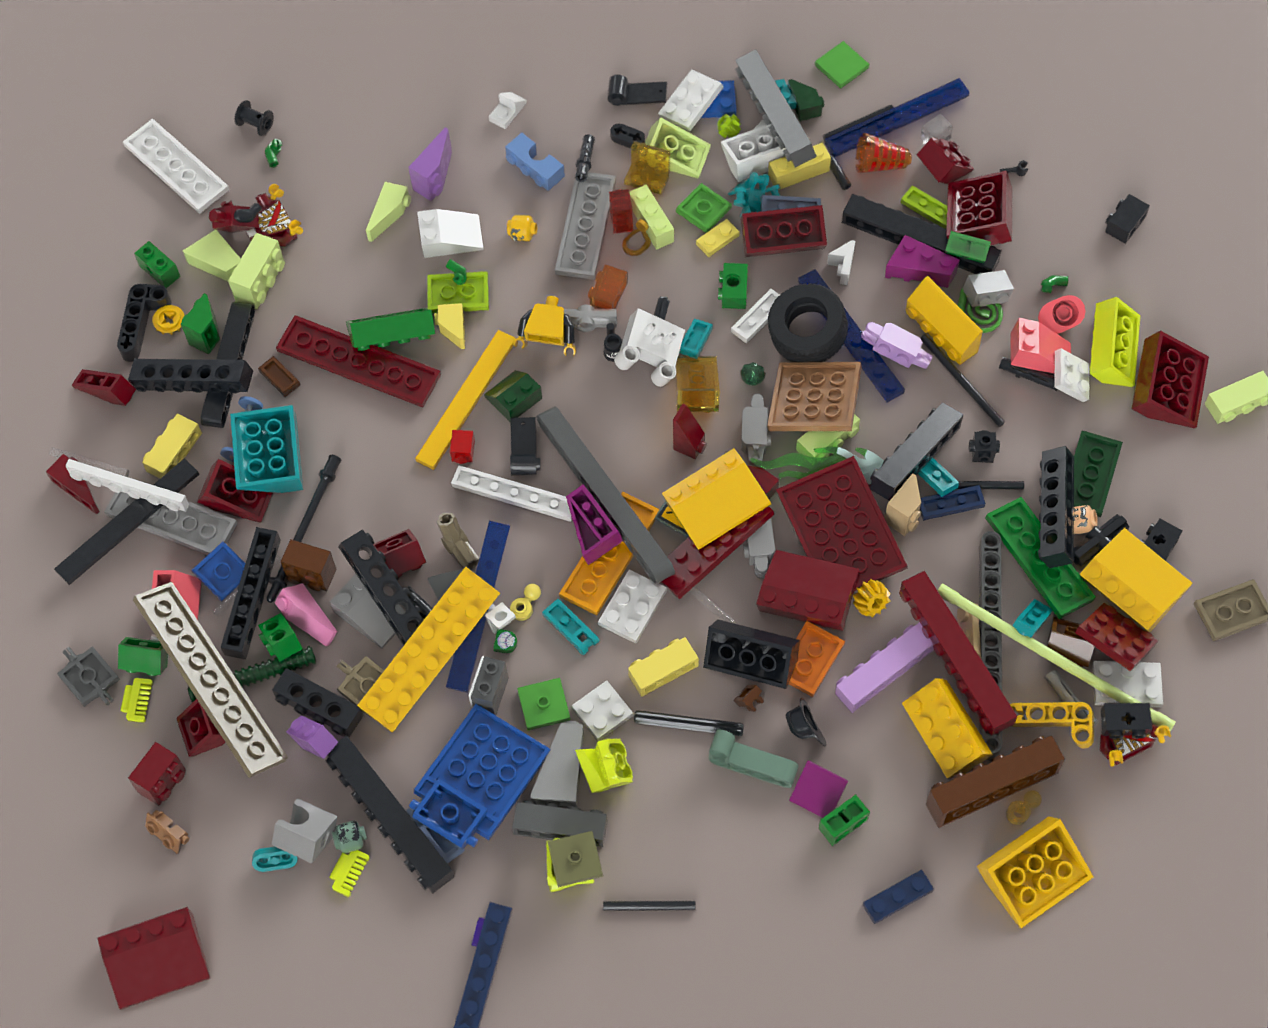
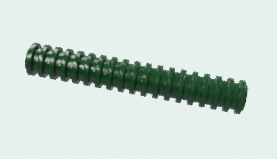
(270, 668)

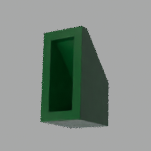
(808, 102)

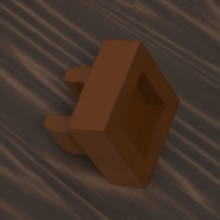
(747, 696)

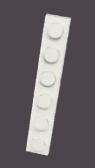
(132, 487)
(511, 492)

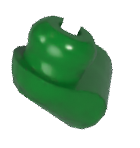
(272, 151)
(460, 272)
(1053, 280)

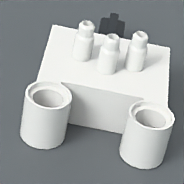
(652, 341)

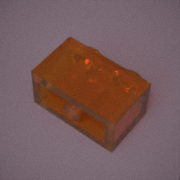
(608, 288)

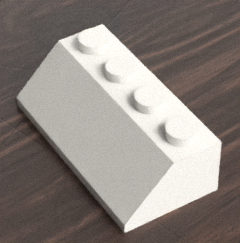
(751, 152)

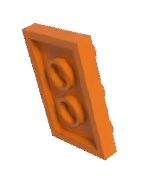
(815, 658)

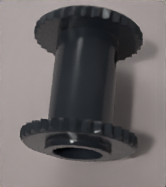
(261, 121)

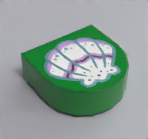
(505, 641)

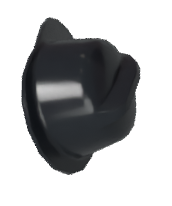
(802, 723)

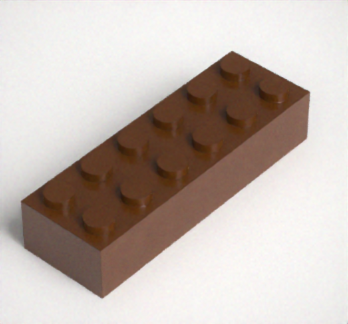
(994, 781)

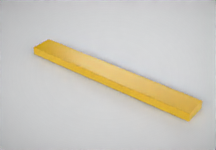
(465, 399)

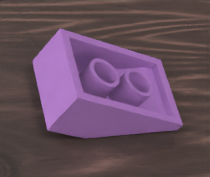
(431, 167)

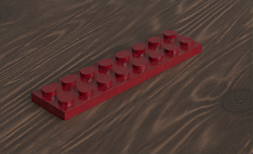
(370, 367)

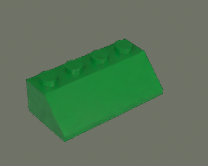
(390, 328)

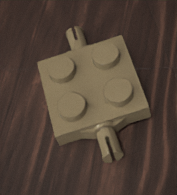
(358, 679)

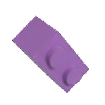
(312, 736)

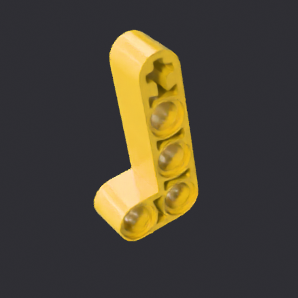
(1048, 720)

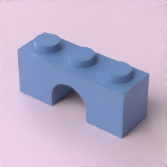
(544, 172)

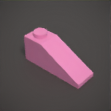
(304, 612)

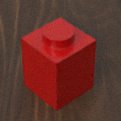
(462, 446)

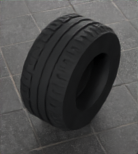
(801, 300)

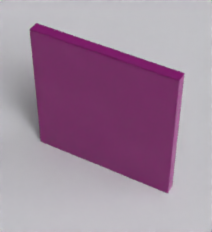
(818, 789)

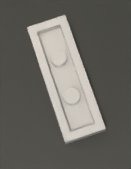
(755, 318)

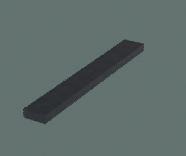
(122, 525)

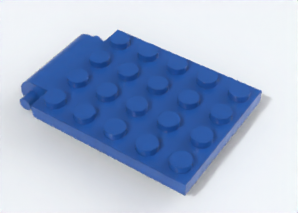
(477, 778)

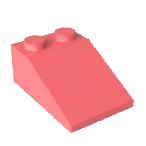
(1035, 346)

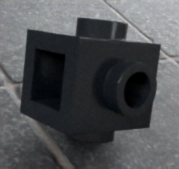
(984, 446)

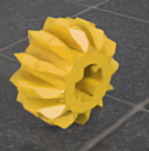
(871, 598)

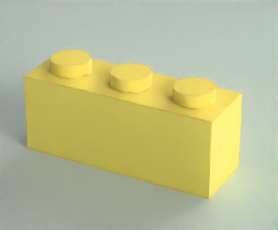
(787, 174)
(171, 446)
(663, 666)

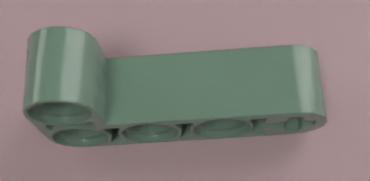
(751, 761)

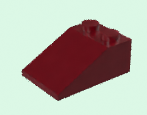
(222, 496)

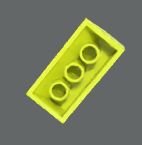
(1115, 343)

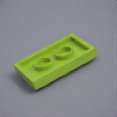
(472, 294)

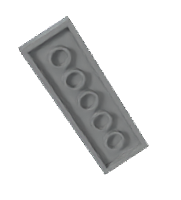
(585, 227)
(195, 528)

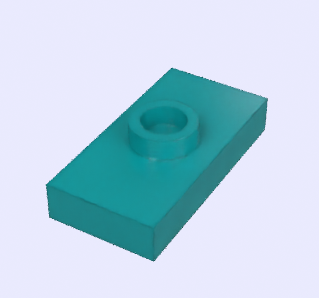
(695, 338)

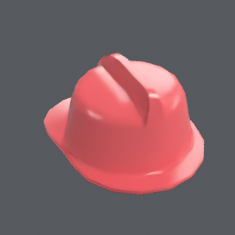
(1062, 313)

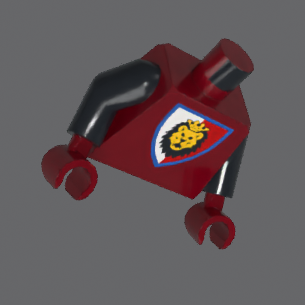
(237, 218)

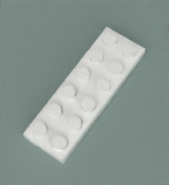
(176, 166)

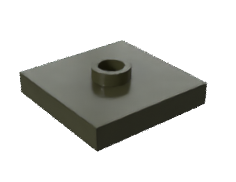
(575, 859)

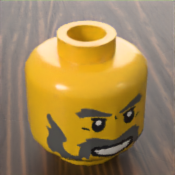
(521, 228)

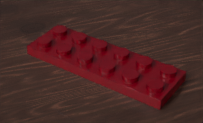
(694, 564)

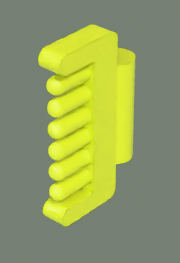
(132, 698)
(344, 867)

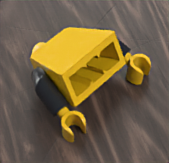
(547, 325)

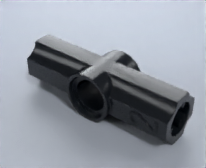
(1098, 539)

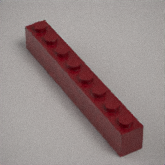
(958, 653)

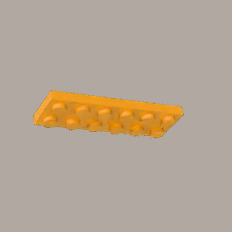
(593, 583)

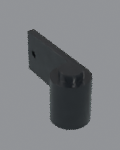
(625, 93)
(523, 447)

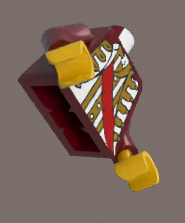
(275, 221)
(1125, 748)

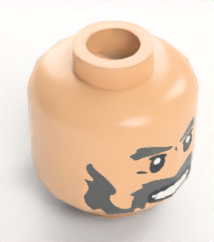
(1084, 519)

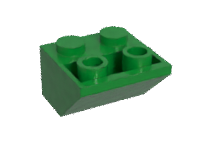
(201, 326)

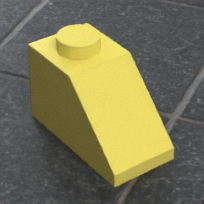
(451, 323)

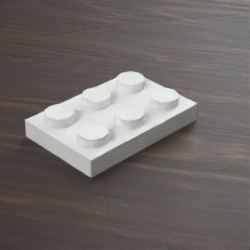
(690, 100)
(632, 606)
(1141, 683)

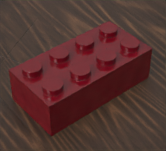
(783, 231)

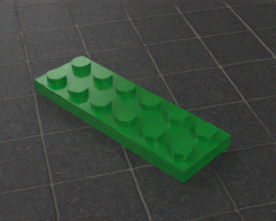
(1019, 531)

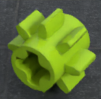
(728, 126)

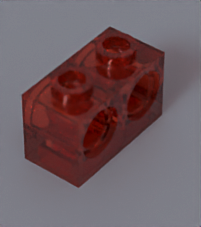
(621, 211)

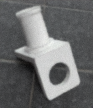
(499, 617)

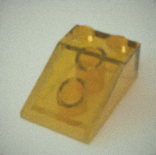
(697, 383)

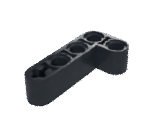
(131, 322)

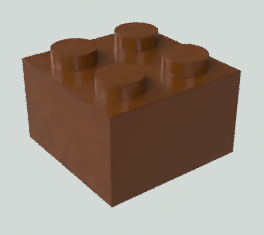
(308, 565)

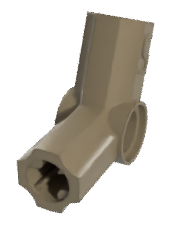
(456, 541)

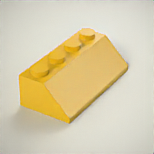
(944, 321)

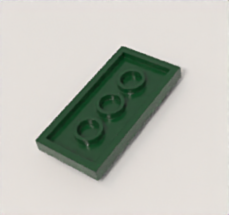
(1094, 469)

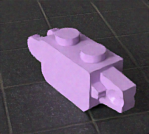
(896, 344)

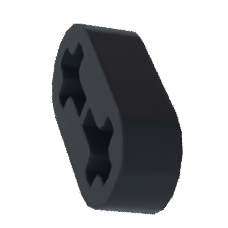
(627, 136)

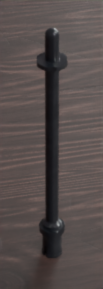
(326, 475)

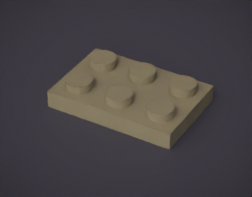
(1233, 610)

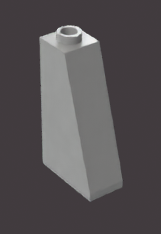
(561, 769)

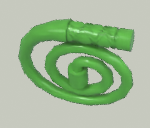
(983, 313)

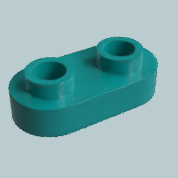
(274, 859)

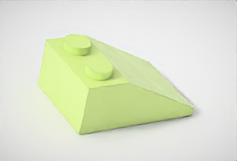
(686, 150)

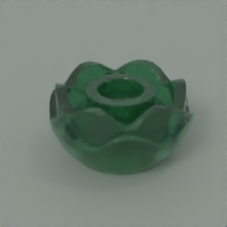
(752, 374)

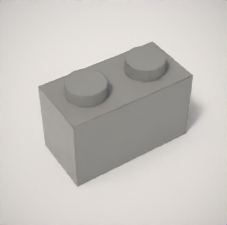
(988, 288)

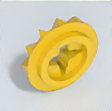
(171, 312)

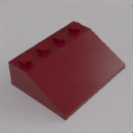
(981, 208)
(1170, 381)
(808, 590)
(153, 957)

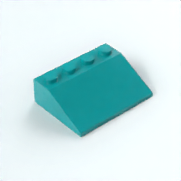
(267, 450)

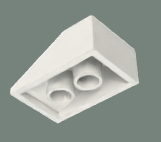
(449, 232)

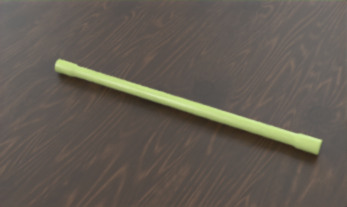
(955, 598)

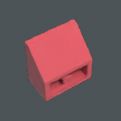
(187, 585)

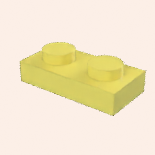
(717, 237)

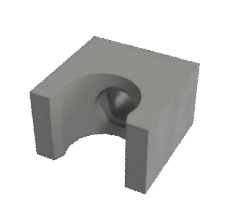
(306, 833)

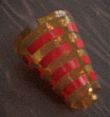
(880, 155)

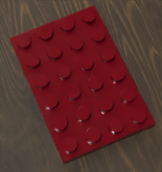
(842, 521)

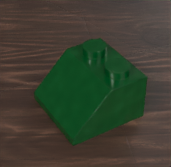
(514, 394)

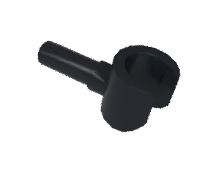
(1019, 170)

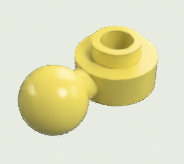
(531, 593)

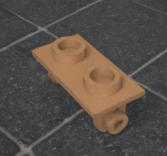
(159, 824)

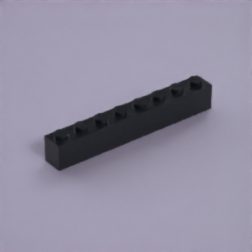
(894, 225)
(390, 815)

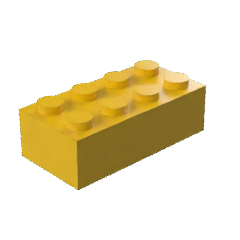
(946, 728)

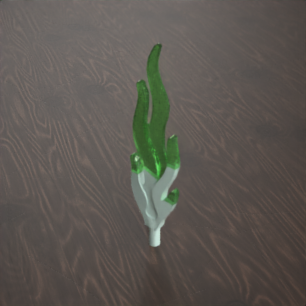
(815, 464)

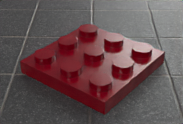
(1117, 636)

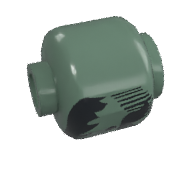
(349, 836)

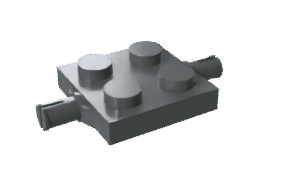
(88, 676)

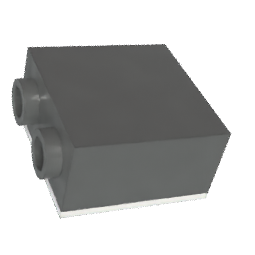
(489, 684)

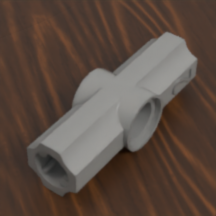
(587, 317)

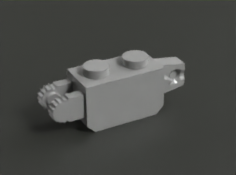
(754, 429)
(760, 549)

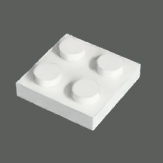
(1072, 375)
(602, 710)

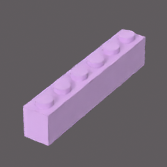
(883, 667)

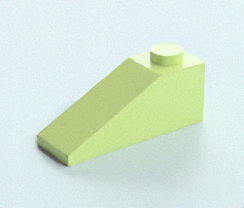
(388, 209)

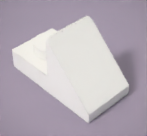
(507, 109)
(843, 259)

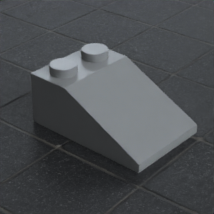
(361, 612)

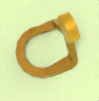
(641, 226)

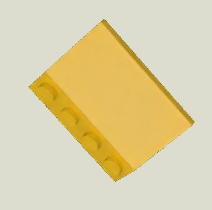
(716, 498)
(1136, 579)
(1035, 871)

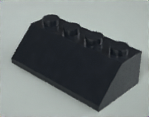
(751, 653)

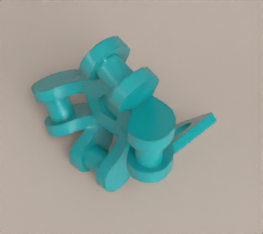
(749, 196)

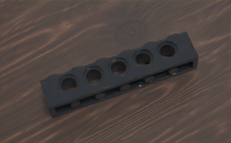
(190, 375)
(1057, 507)
(364, 542)
(250, 593)

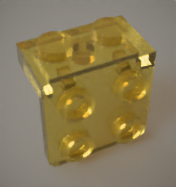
(648, 167)

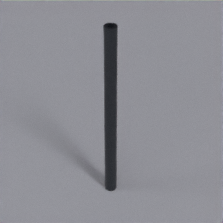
(962, 380)

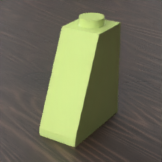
(213, 255)

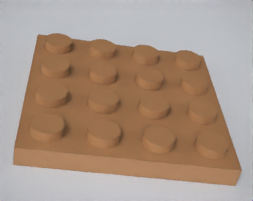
(815, 396)

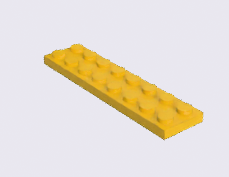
(428, 649)

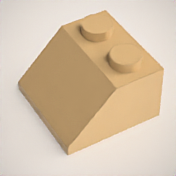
(904, 507)

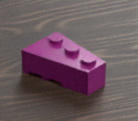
(917, 260)
(592, 526)

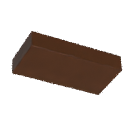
(279, 376)

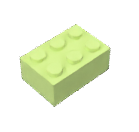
(256, 270)

